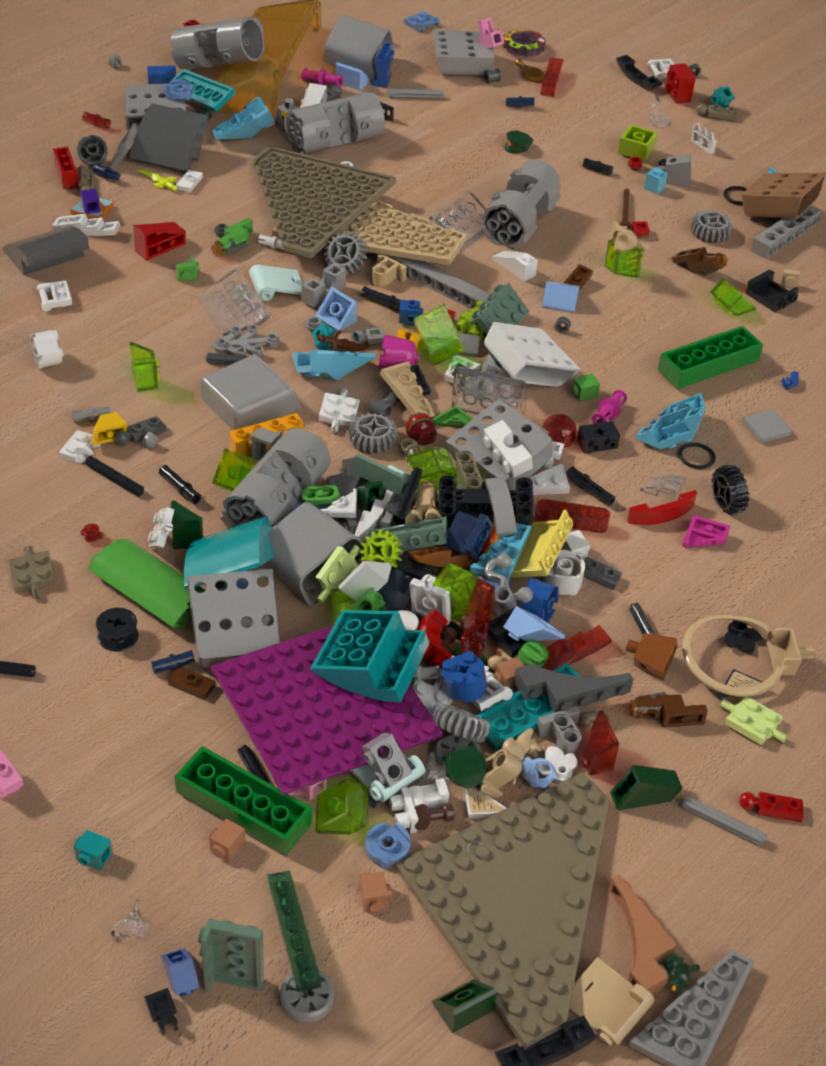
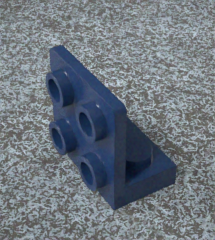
(468, 534)

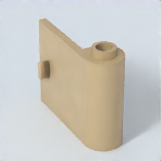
(609, 1003)

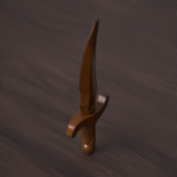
(342, 343)

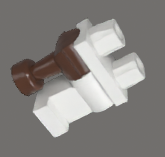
(422, 805)

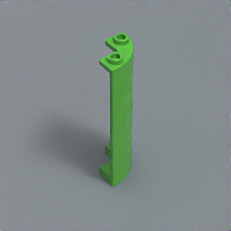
(145, 581)

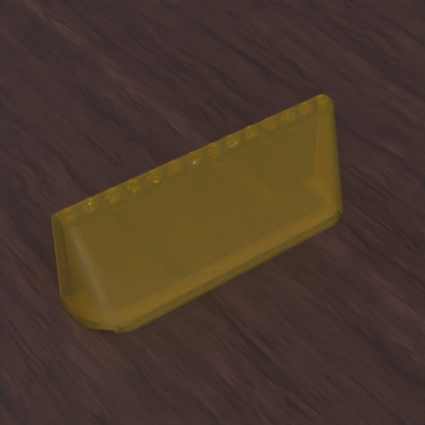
(283, 31)

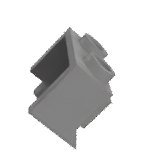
(260, 439)

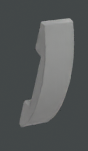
(501, 505)

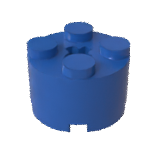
(543, 599)
(464, 677)

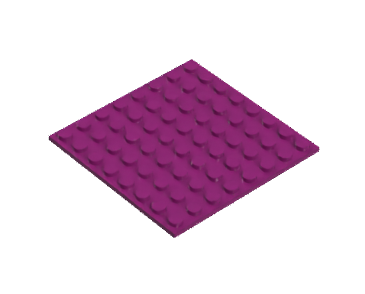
(305, 723)

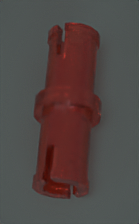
(96, 119)

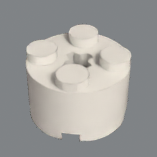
(46, 348)
(566, 573)

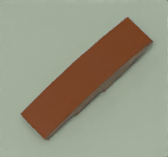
(441, 556)

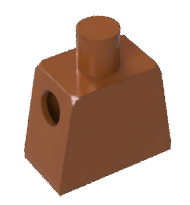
(653, 653)

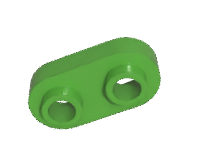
(320, 494)

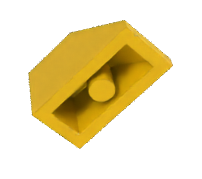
(107, 427)

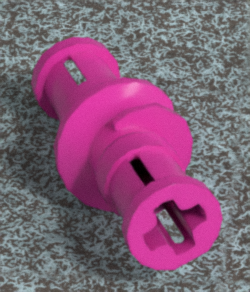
(322, 77)
(610, 407)

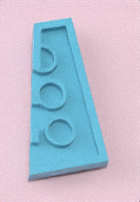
(509, 544)

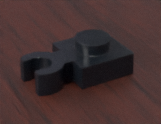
(162, 1008)

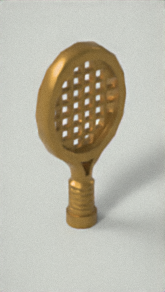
(531, 73)

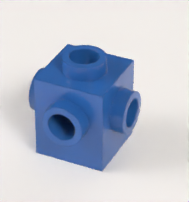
(408, 311)

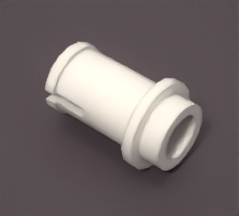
(427, 673)

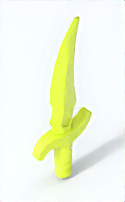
(162, 181)

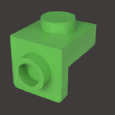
(187, 271)

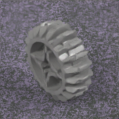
(711, 226)
(354, 245)
(373, 433)
(461, 723)

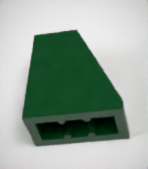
(645, 787)

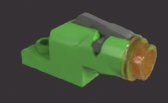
(234, 238)

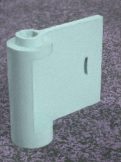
(271, 279)
(380, 792)

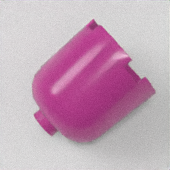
(397, 351)

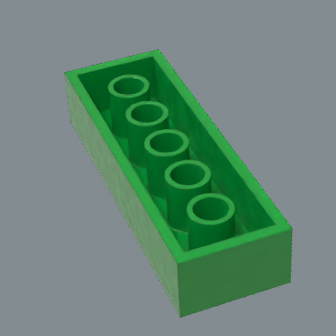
(710, 357)
(244, 800)

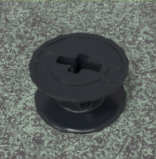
(117, 629)

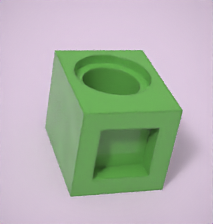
(373, 598)

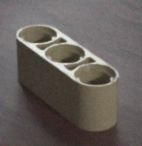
(467, 471)

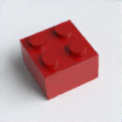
(680, 83)

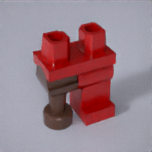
(438, 647)

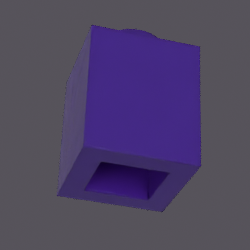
(90, 201)

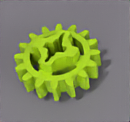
(388, 547)

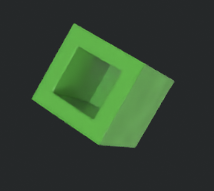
(585, 387)

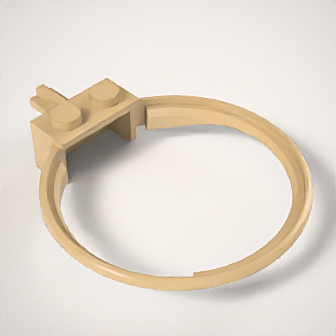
(782, 649)

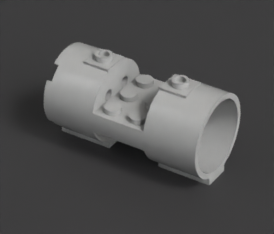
(218, 43)
(335, 123)
(513, 212)
(277, 479)

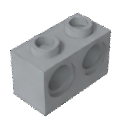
(391, 756)

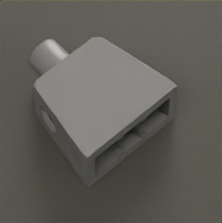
(678, 170)

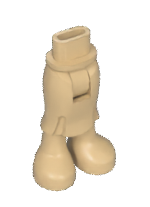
(425, 503)

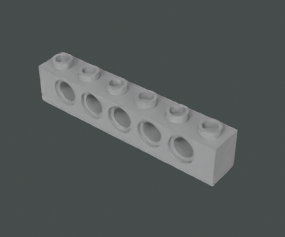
(784, 232)

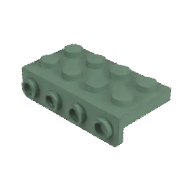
(500, 307)
(419, 534)
(231, 955)

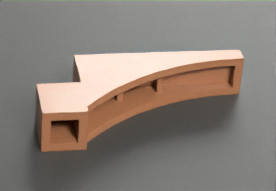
(648, 938)

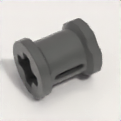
(492, 75)

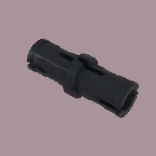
(597, 166)

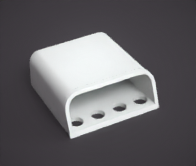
(530, 355)

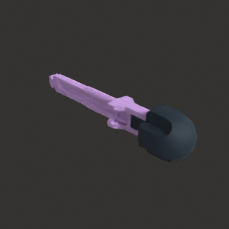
(397, 589)

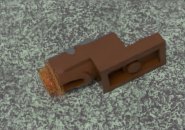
(700, 261)
(669, 709)

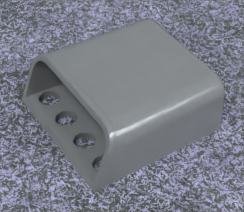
(356, 44)
(462, 53)
(142, 96)
(247, 393)
(524, 433)
(304, 545)
(232, 619)

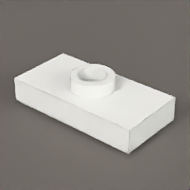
(189, 181)

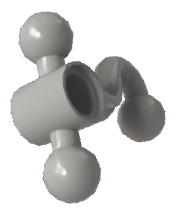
(524, 594)

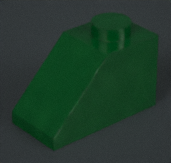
(367, 494)

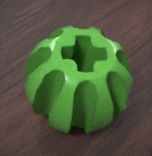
(532, 653)

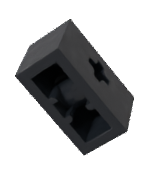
(598, 437)

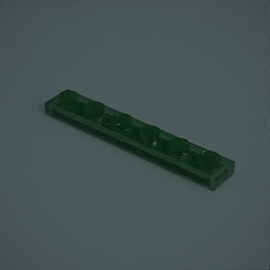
(294, 931)

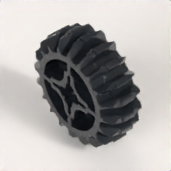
(730, 489)

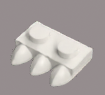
(703, 139)
(77, 447)

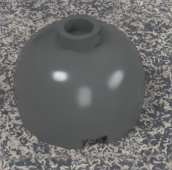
(92, 150)

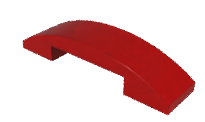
(663, 513)

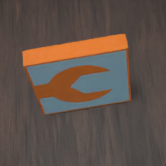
(105, 206)

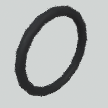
(733, 187)
(693, 465)

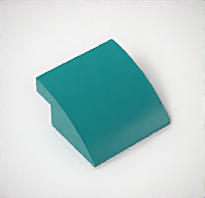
(230, 550)
(371, 654)

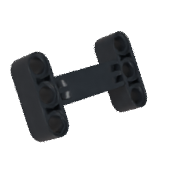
(478, 500)

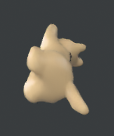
(624, 238)
(522, 746)

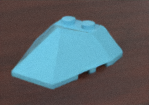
(245, 123)
(329, 363)
(676, 423)

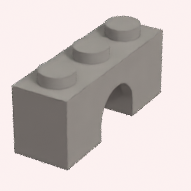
(314, 291)

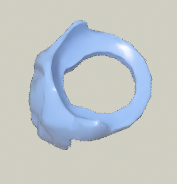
(531, 775)

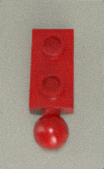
(773, 805)

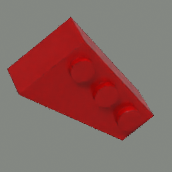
(157, 238)

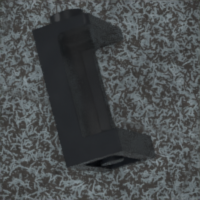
(770, 293)

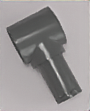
(384, 405)

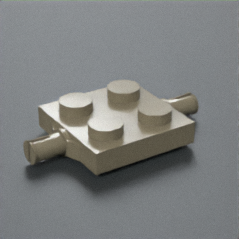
(32, 572)

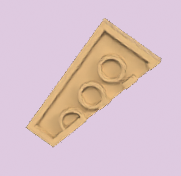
(404, 385)

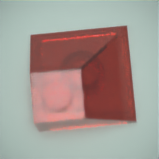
(600, 747)

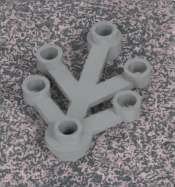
(226, 344)

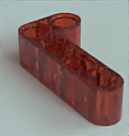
(583, 516)

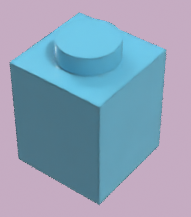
(655, 180)

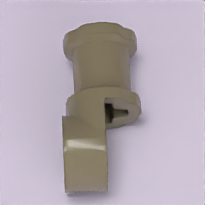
(412, 448)

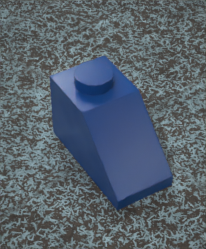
(161, 74)
(180, 972)

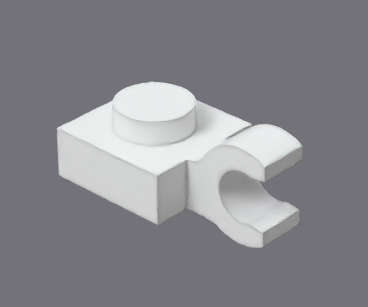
(557, 449)

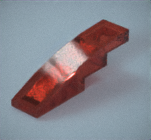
(552, 77)
(478, 616)
(576, 648)

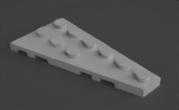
(695, 1020)

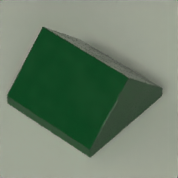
(186, 526)
(465, 1004)

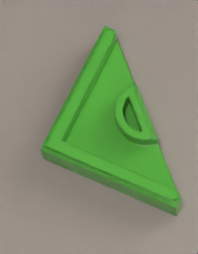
(453, 417)

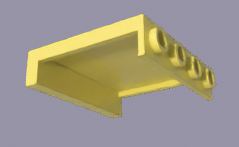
(541, 547)

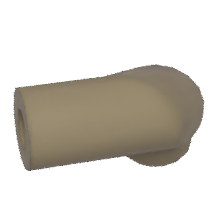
(586, 717)

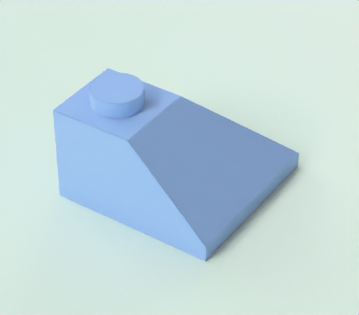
(530, 627)

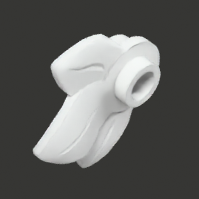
(561, 763)

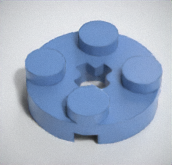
(178, 90)
(387, 855)

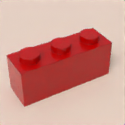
(65, 167)

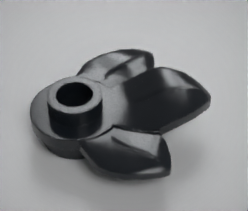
(742, 637)

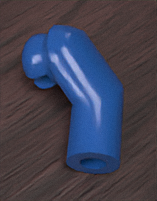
(792, 381)

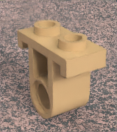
(387, 271)
(500, 770)

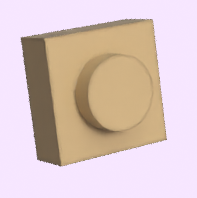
(790, 278)

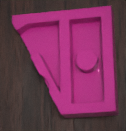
(705, 533)

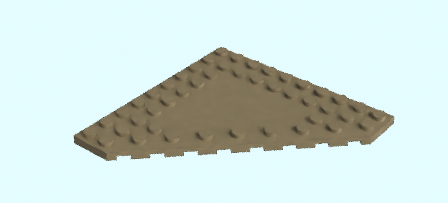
(314, 196)
(518, 899)

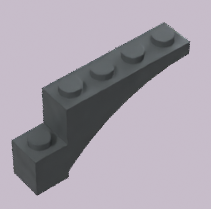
(346, 482)
(568, 691)

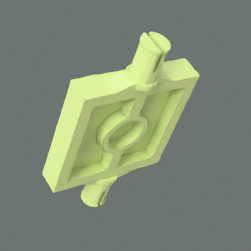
(336, 570)
(753, 720)

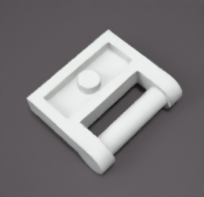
(663, 64)
(60, 295)
(491, 697)

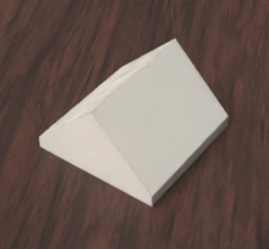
(365, 577)

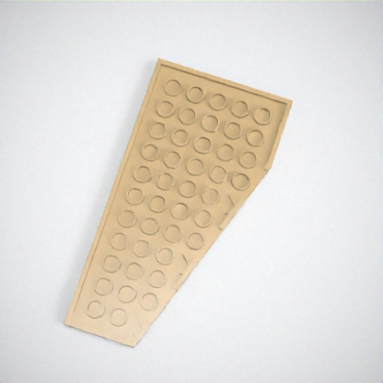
(404, 235)

